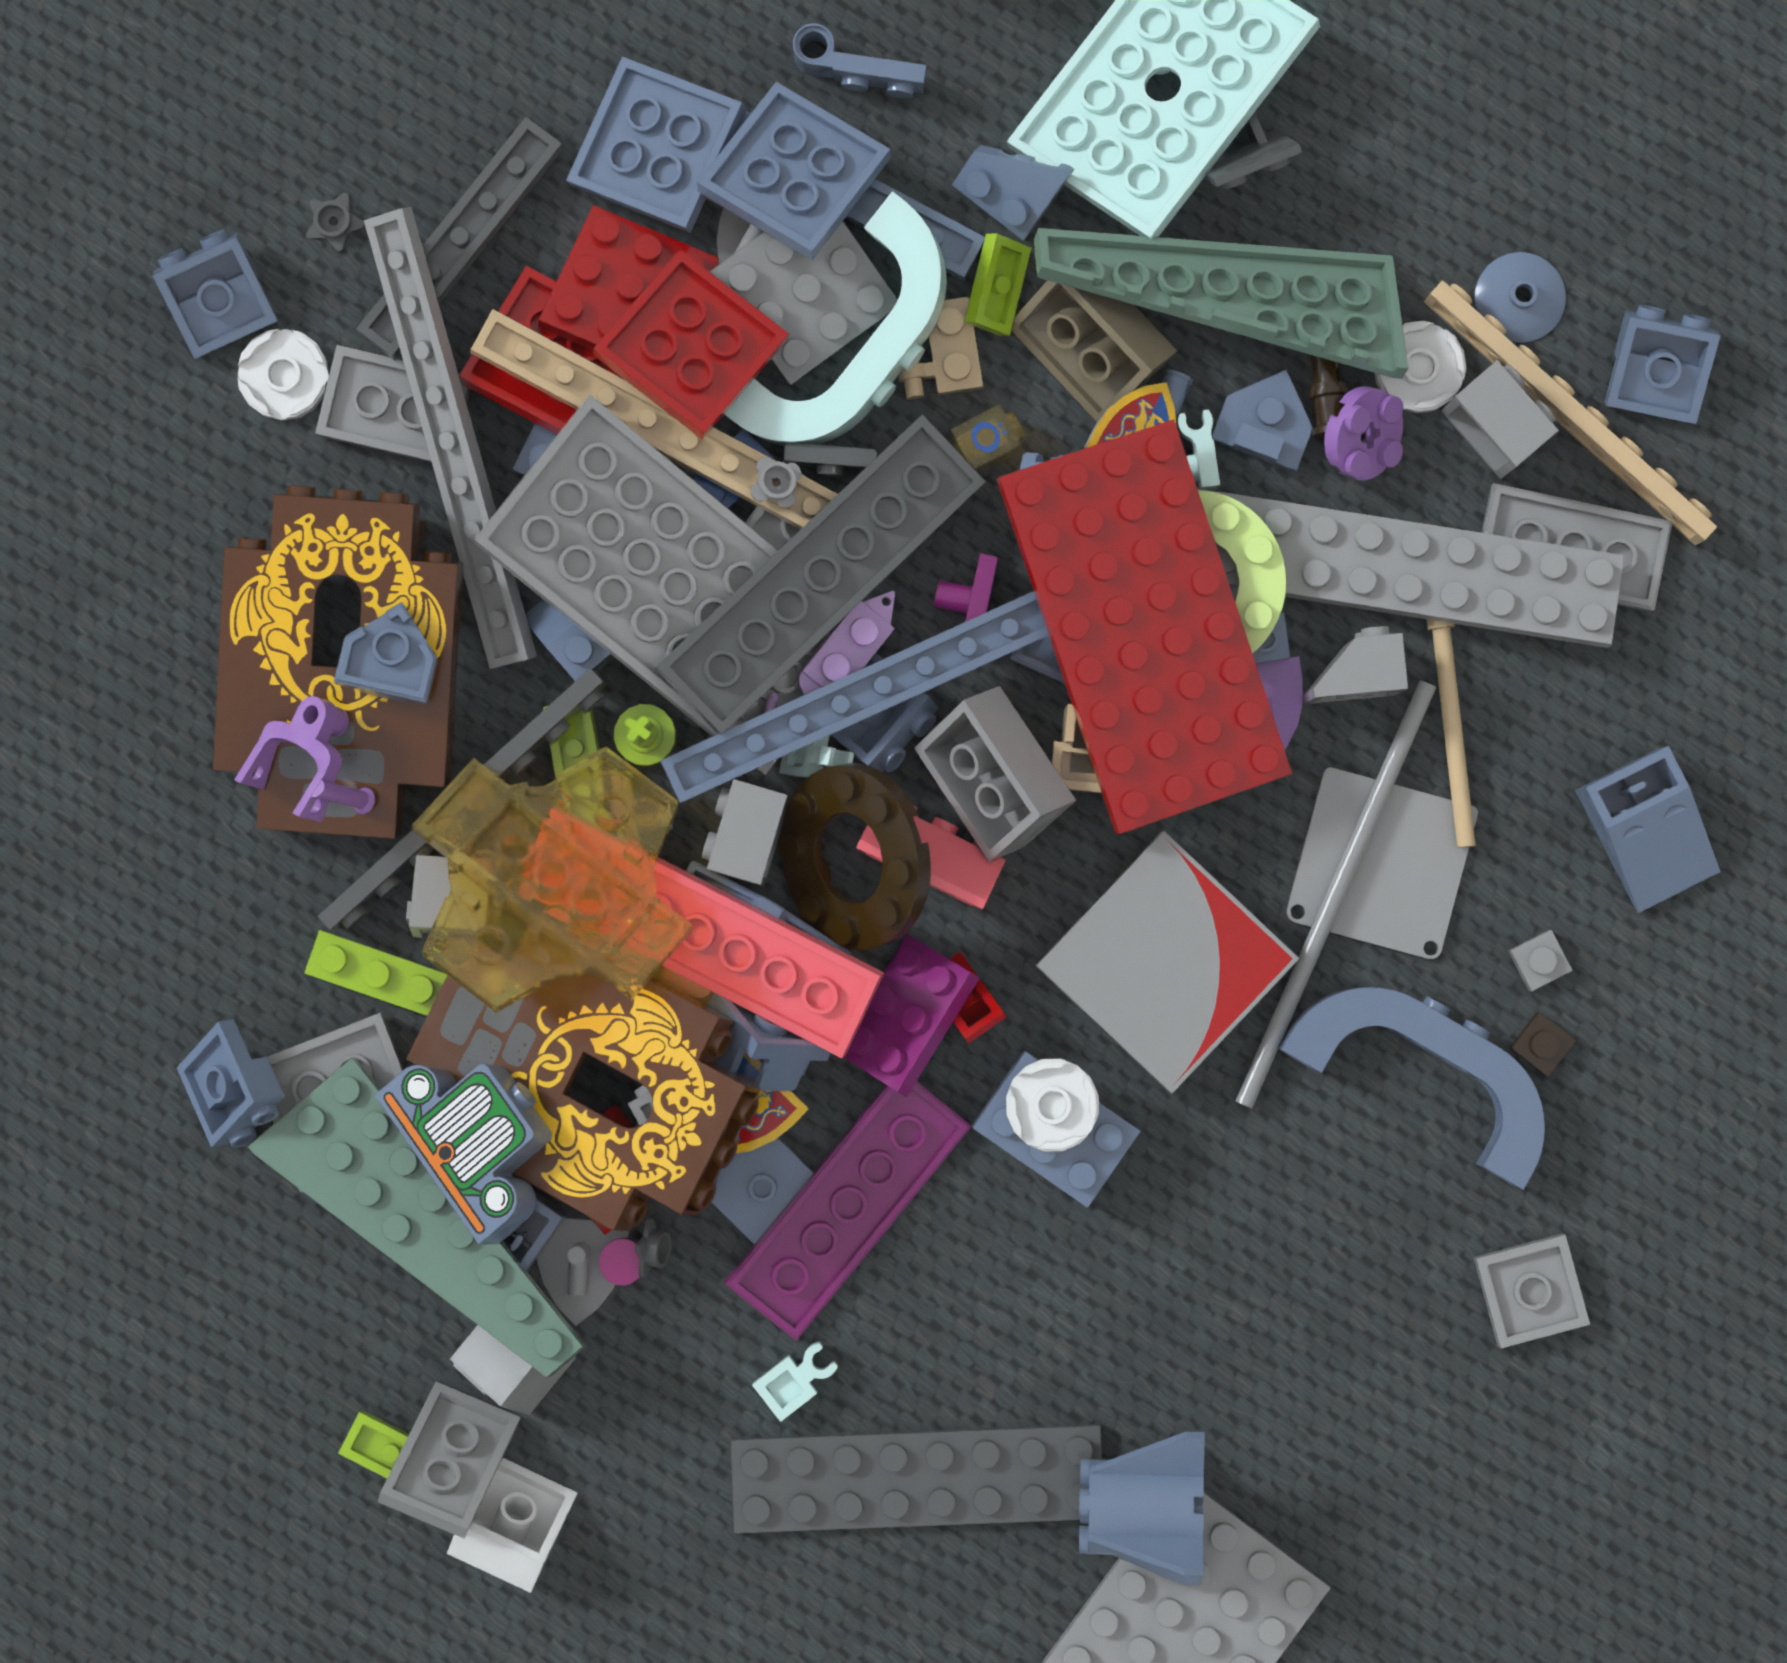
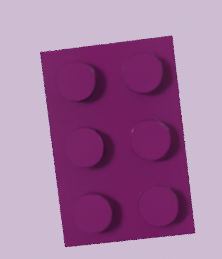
(909, 1014)

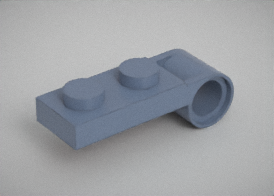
(857, 71)

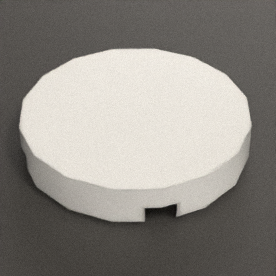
(290, 386)
(1417, 388)
(1052, 1104)

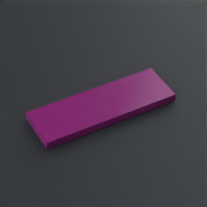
(846, 1206)

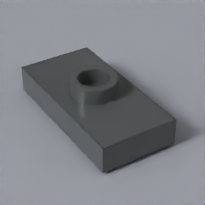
(829, 459)

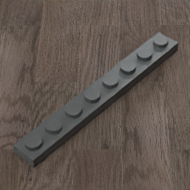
(514, 756)

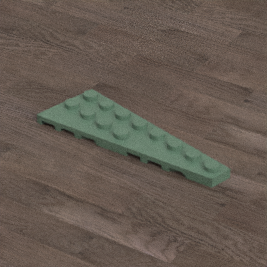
(1286, 296)
(364, 1172)

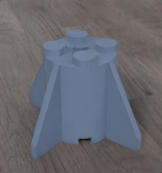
(1148, 1507)

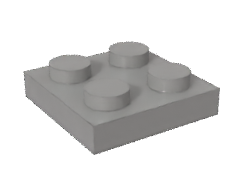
(1531, 1290)

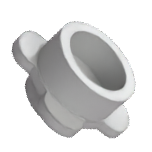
(786, 473)

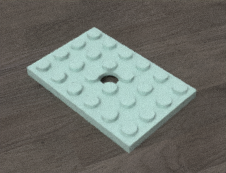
(1150, 155)

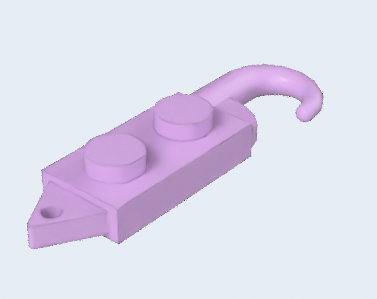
(847, 646)

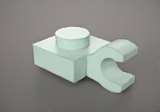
(1203, 461)
(813, 758)

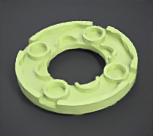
(1257, 562)

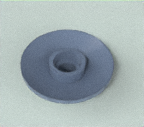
(1497, 296)

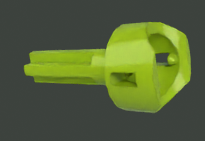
(645, 735)

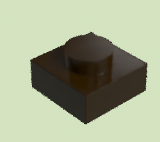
(1542, 1044)

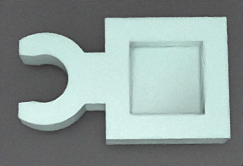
(789, 1384)

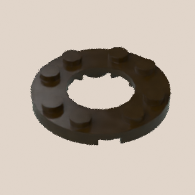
(905, 859)

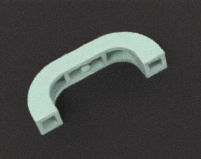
(889, 350)

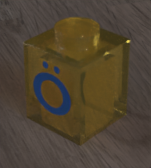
(988, 438)

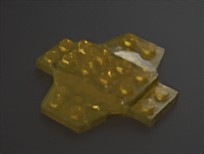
(551, 879)

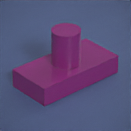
(969, 599)

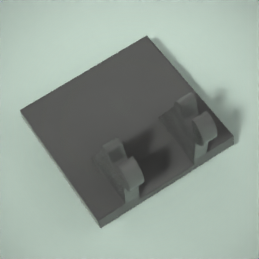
(1266, 151)

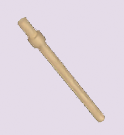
(1453, 732)

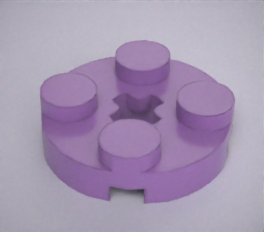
(1365, 411)

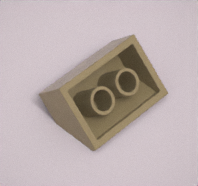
(1091, 343)

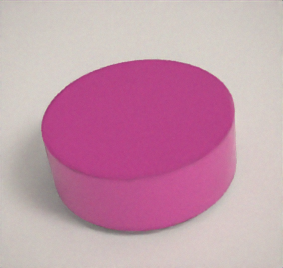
(619, 1261)

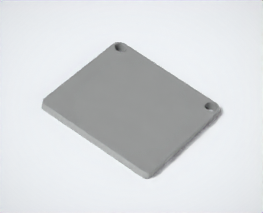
(1405, 875)

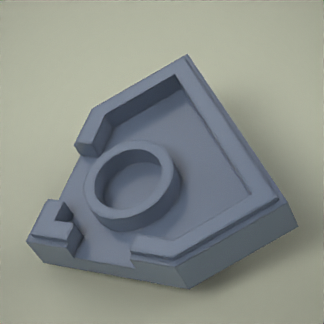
(1265, 422)
(388, 659)

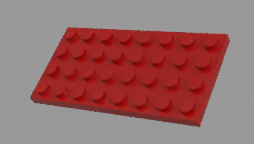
(1144, 626)

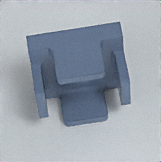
(783, 1052)

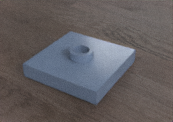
(759, 1186)

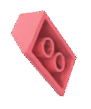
(956, 864)

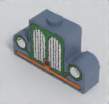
(471, 1141)

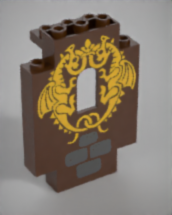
(270, 654)
(654, 1039)

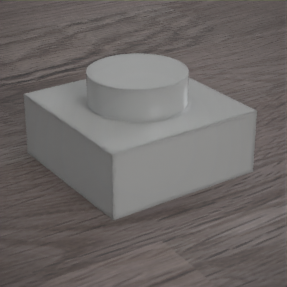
(1540, 960)

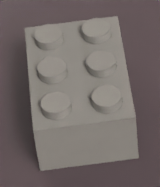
(994, 773)

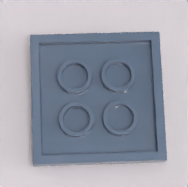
(654, 143)
(794, 170)

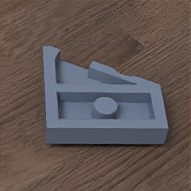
(1011, 187)

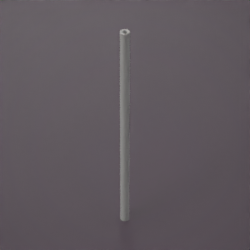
(1335, 894)

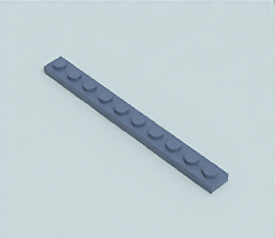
(855, 697)

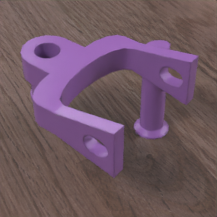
(310, 729)

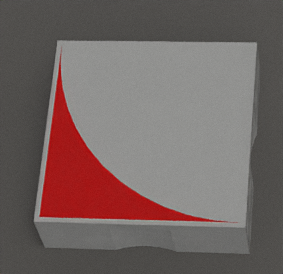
(1167, 962)

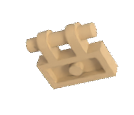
(953, 354)

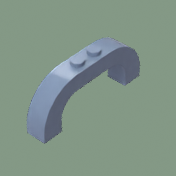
(1517, 1105)

